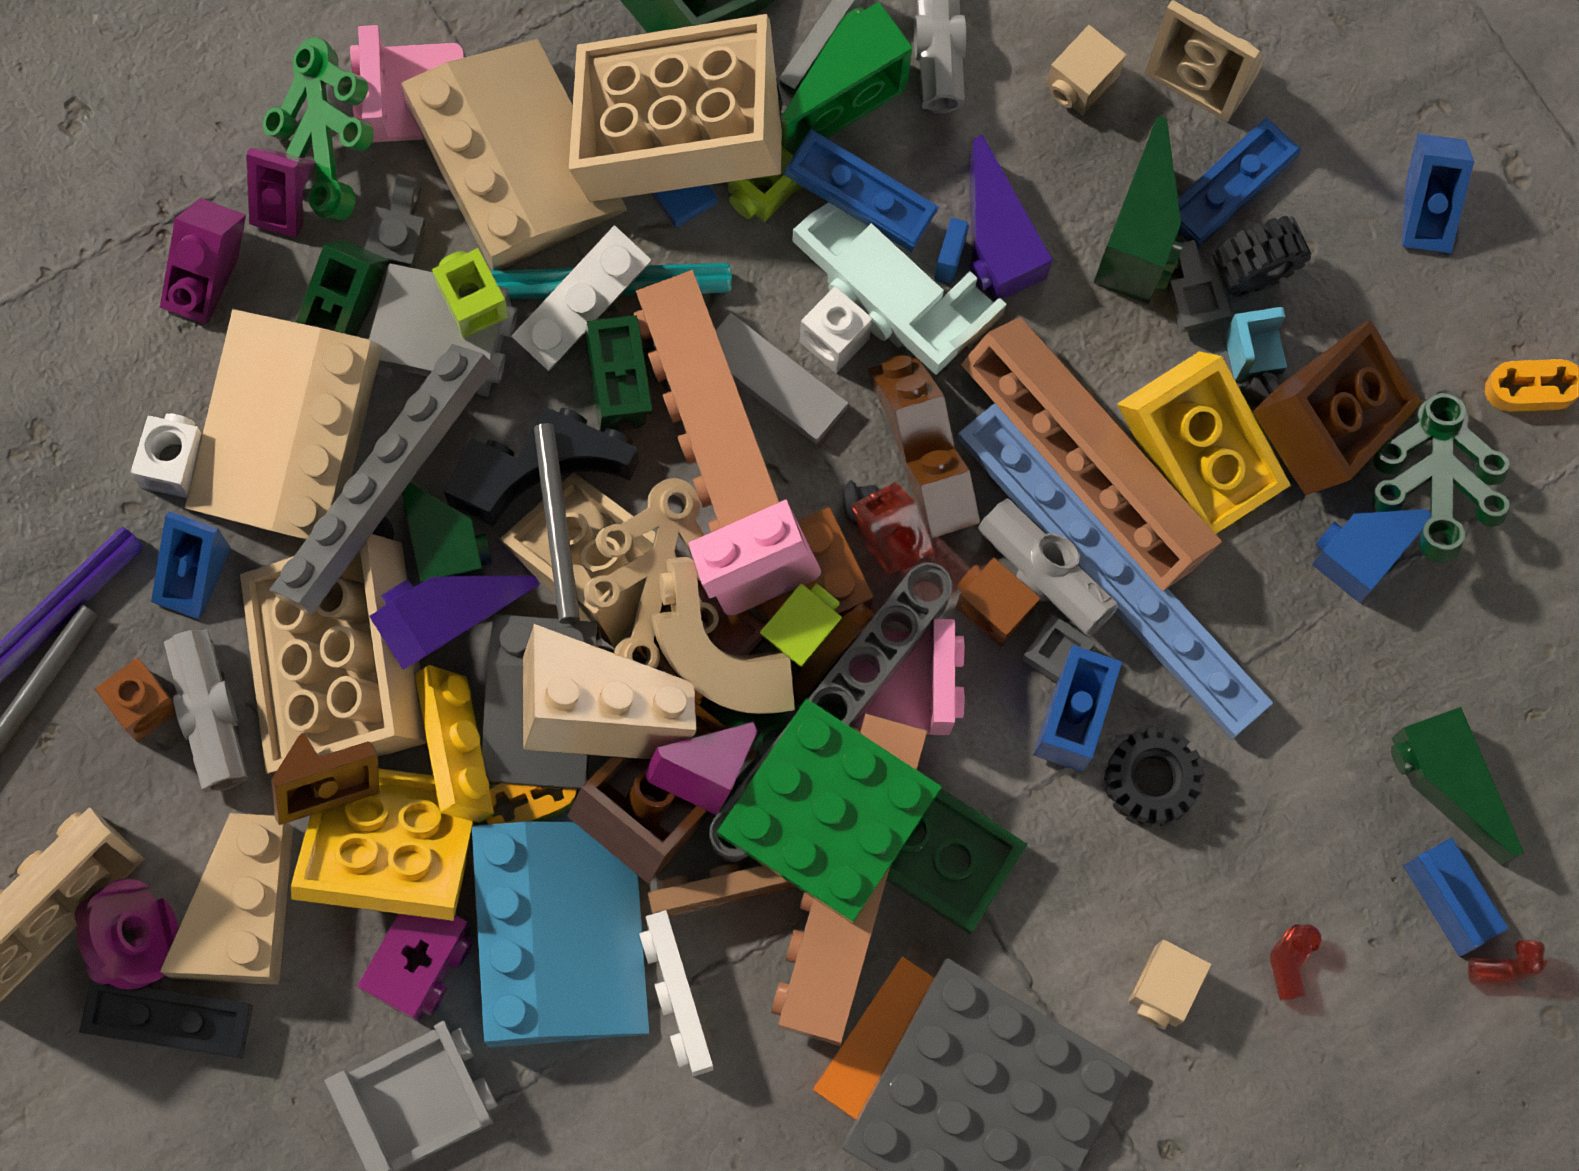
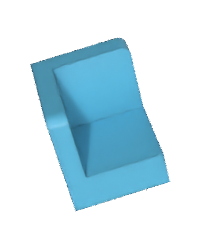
(1256, 343)

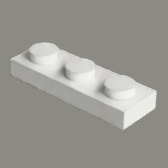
(581, 298)
(675, 994)

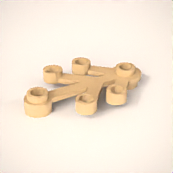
(651, 563)

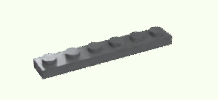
(381, 478)

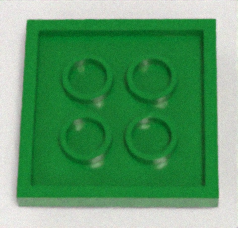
(829, 810)

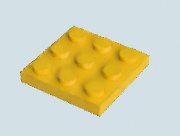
(386, 851)

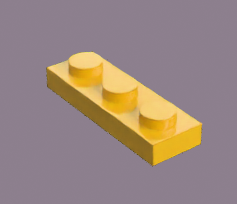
(454, 744)

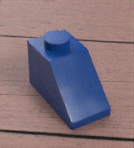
(1435, 192)
(1367, 548)
(1077, 709)

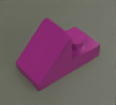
(276, 190)

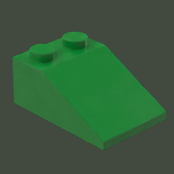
(853, 75)

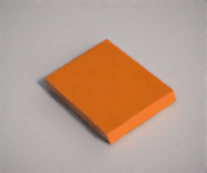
(873, 1039)

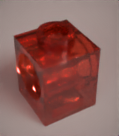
(882, 514)

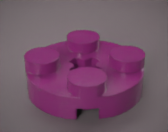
(101, 938)

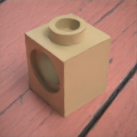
(1085, 70)
(1168, 985)

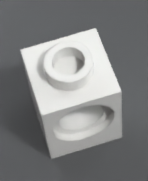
(835, 329)
(167, 476)

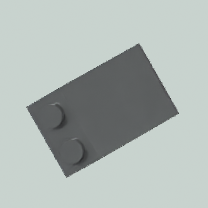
(503, 709)

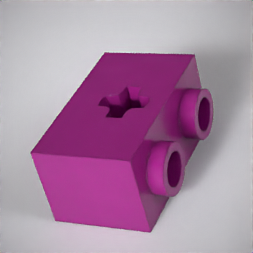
(390, 972)

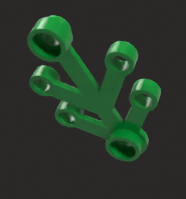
(314, 67)

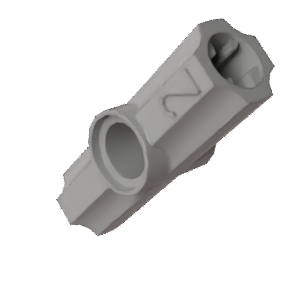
(941, 51)
(1048, 567)
(205, 710)

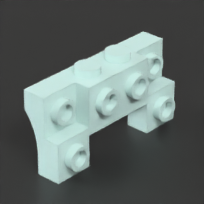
(894, 290)

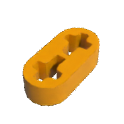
(1534, 396)
(534, 810)

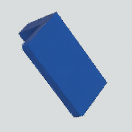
(1455, 897)

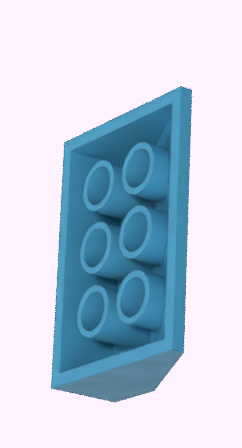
(556, 936)

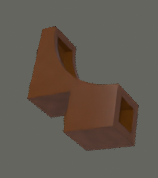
(925, 441)

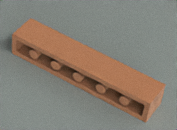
(705, 400)
(1091, 453)
(831, 948)

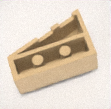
(599, 701)
(238, 908)

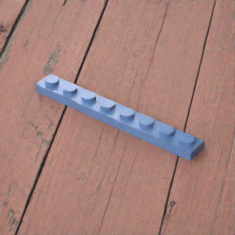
(1151, 614)

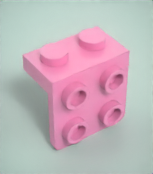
(385, 71)
(754, 559)
(924, 686)

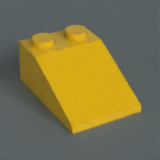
(1205, 440)

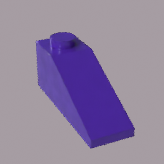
(1003, 240)
(441, 609)

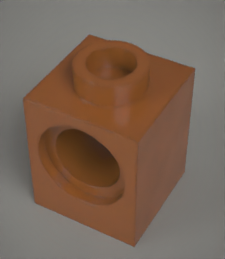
(995, 600)
(136, 699)

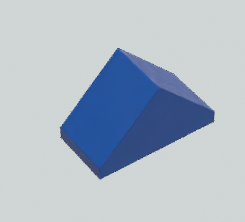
(188, 564)

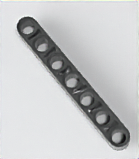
(870, 647)

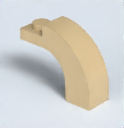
(738, 682)

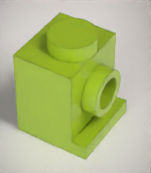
(750, 200)
(478, 310)

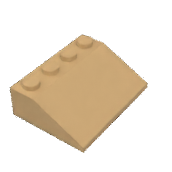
(675, 109)
(504, 150)
(282, 423)
(331, 668)
(50, 885)

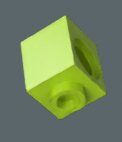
(803, 623)

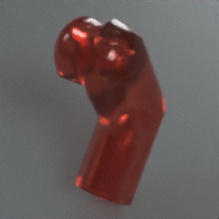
(1289, 955)
(1507, 971)

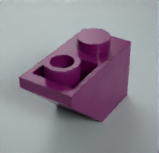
(201, 259)

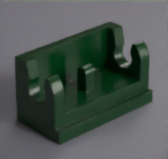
(617, 372)

